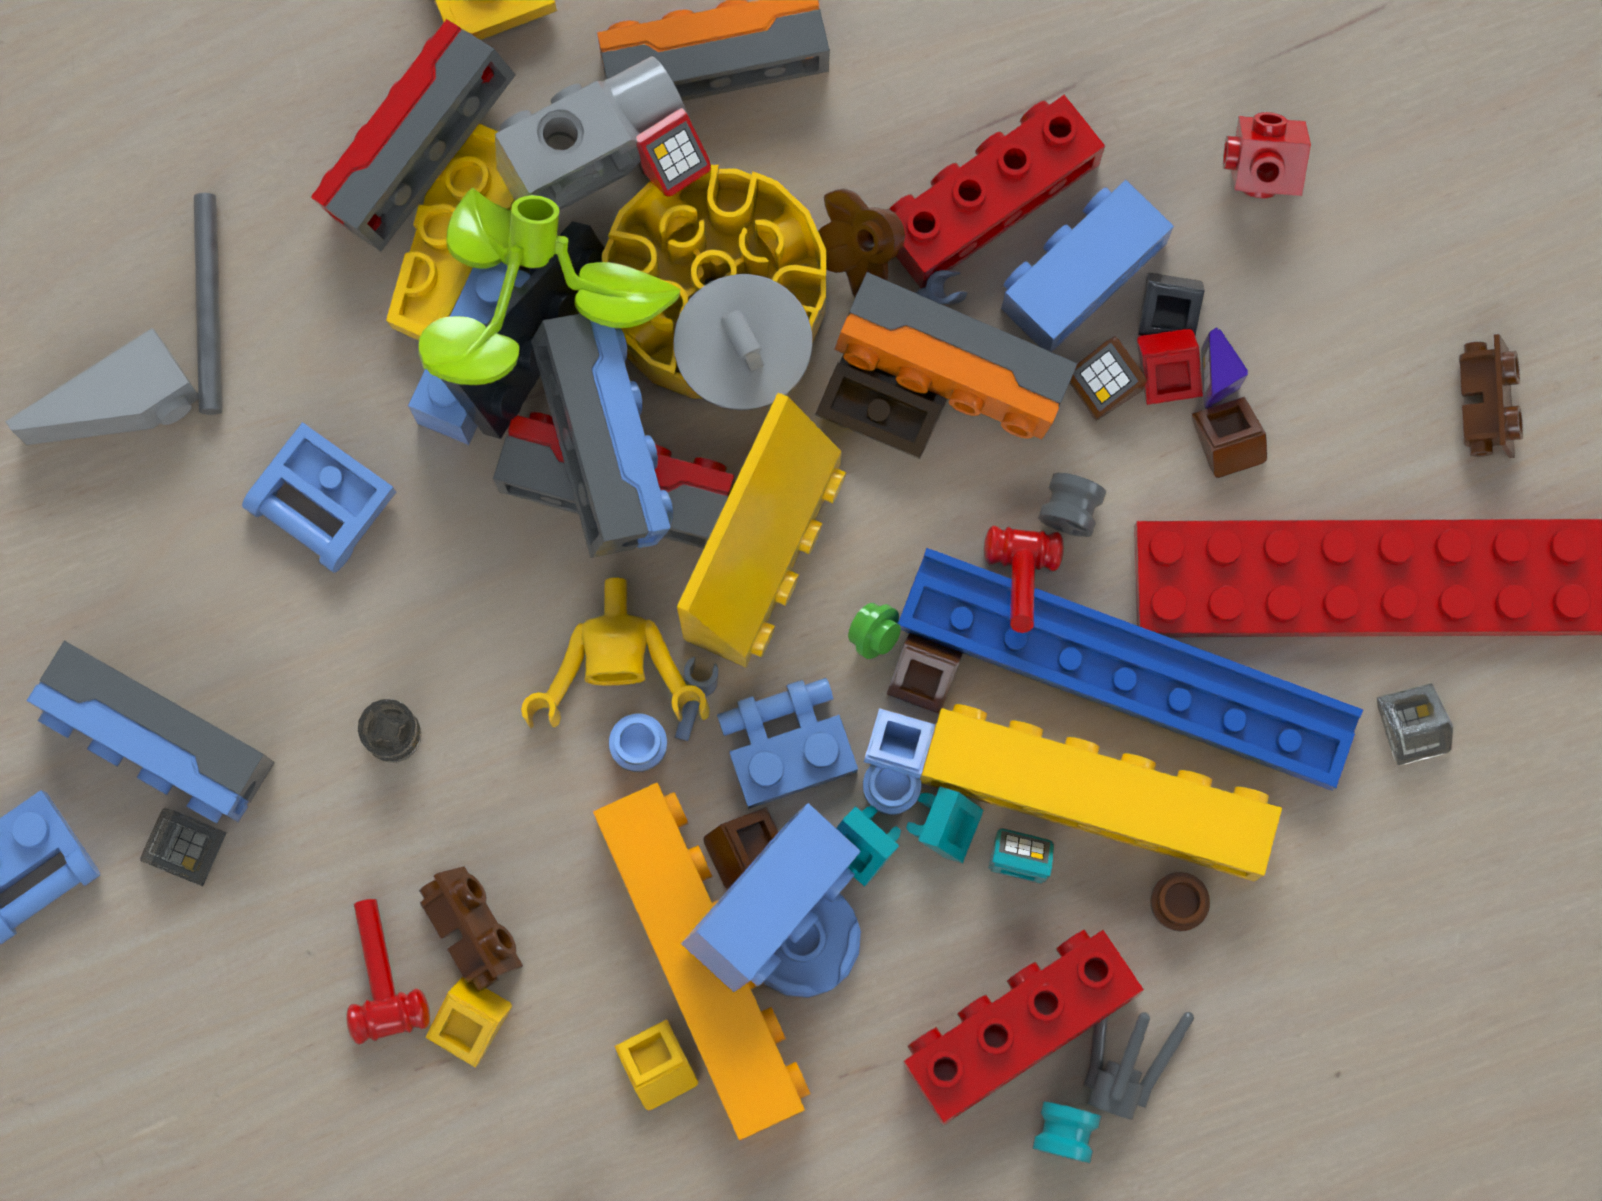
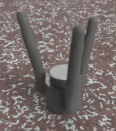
(1118, 1087)

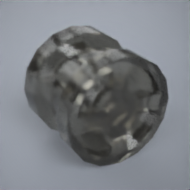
(383, 721)

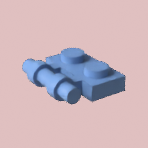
(794, 759)

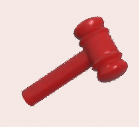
(1024, 552)
(387, 1012)

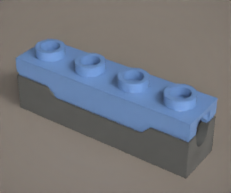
(602, 434)
(151, 732)

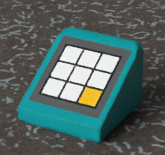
(1022, 856)

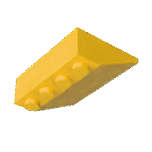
(761, 535)

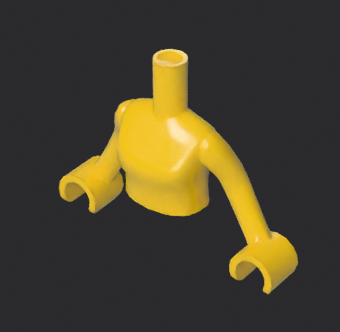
(614, 657)

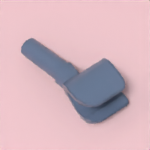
(935, 291)
(691, 708)

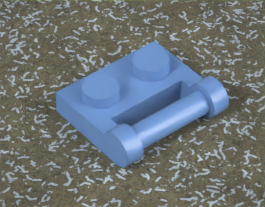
(329, 481)
(29, 839)

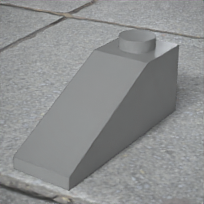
(119, 394)

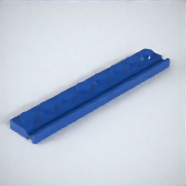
(1133, 671)

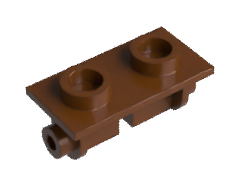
(1490, 375)
(459, 902)

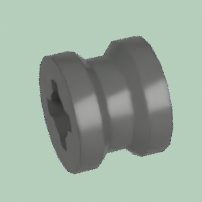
(1072, 504)

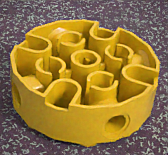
(714, 230)

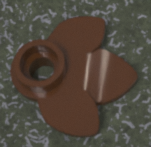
(859, 237)

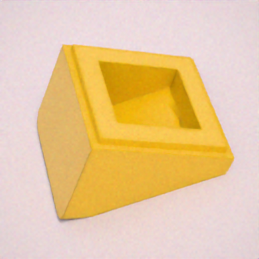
(468, 1021)
(656, 1065)

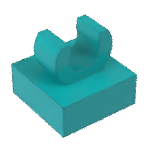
(948, 824)
(872, 841)

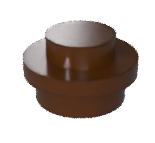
(1180, 901)

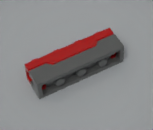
(413, 134)
(535, 471)

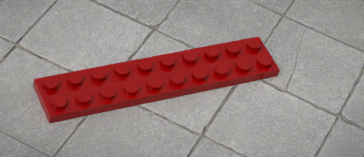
(1369, 577)

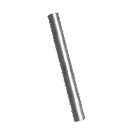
(207, 304)

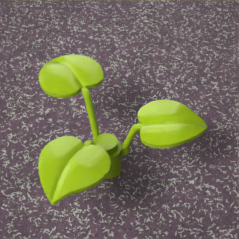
(526, 235)

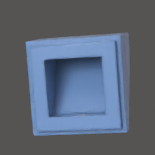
(899, 743)

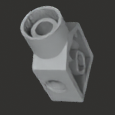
(591, 128)

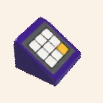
(1221, 368)

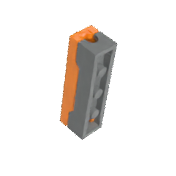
(725, 46)
(954, 357)

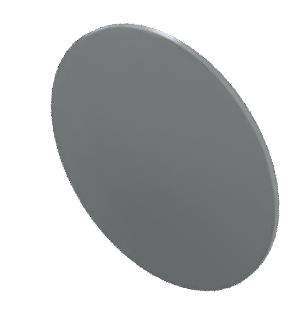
(742, 341)

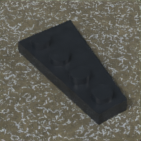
(538, 299)

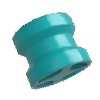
(1066, 1132)

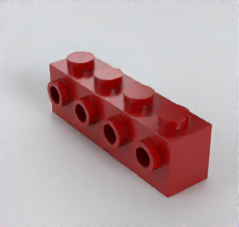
(995, 188)
(1021, 1026)

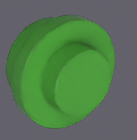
(875, 630)

